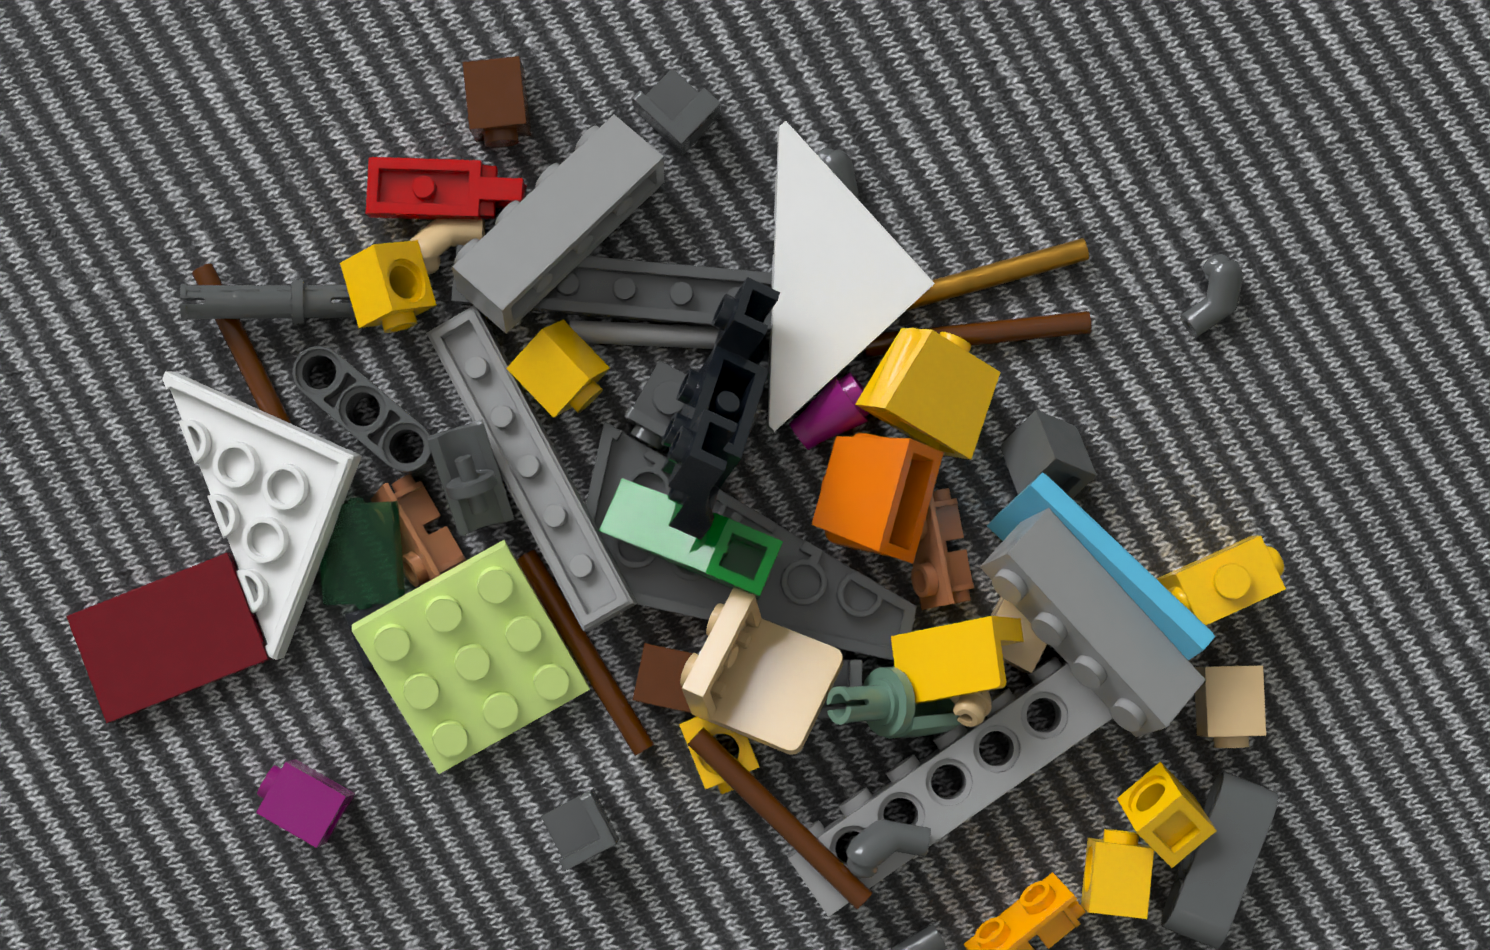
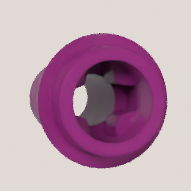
(830, 412)

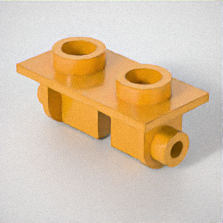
(1043, 910)

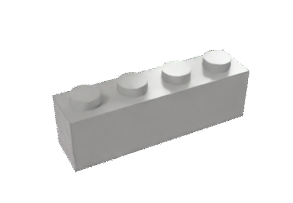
(558, 222)
(1092, 624)

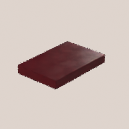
(168, 638)

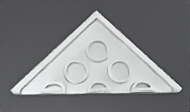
(835, 278)
(271, 496)

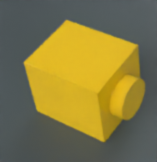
(559, 369)

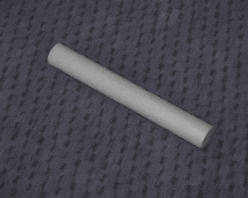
(645, 334)

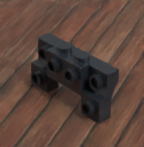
(717, 408)

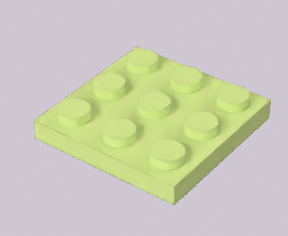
(470, 656)

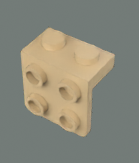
(759, 676)

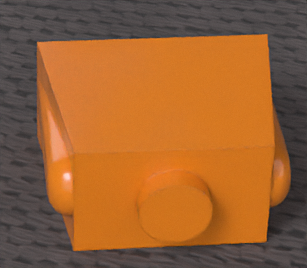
(877, 494)

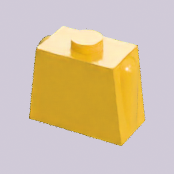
(932, 390)
(1227, 579)

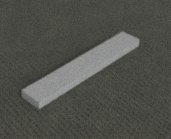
(532, 469)

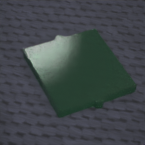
(364, 555)

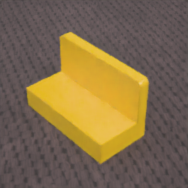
(956, 657)

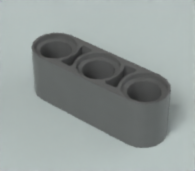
(343, 395)
(1219, 869)

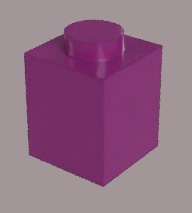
(303, 801)

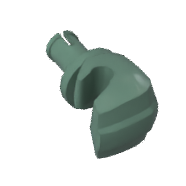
(890, 707)

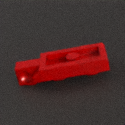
(437, 189)

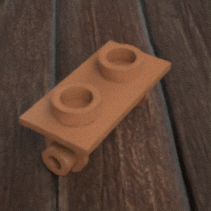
(423, 554)
(936, 574)

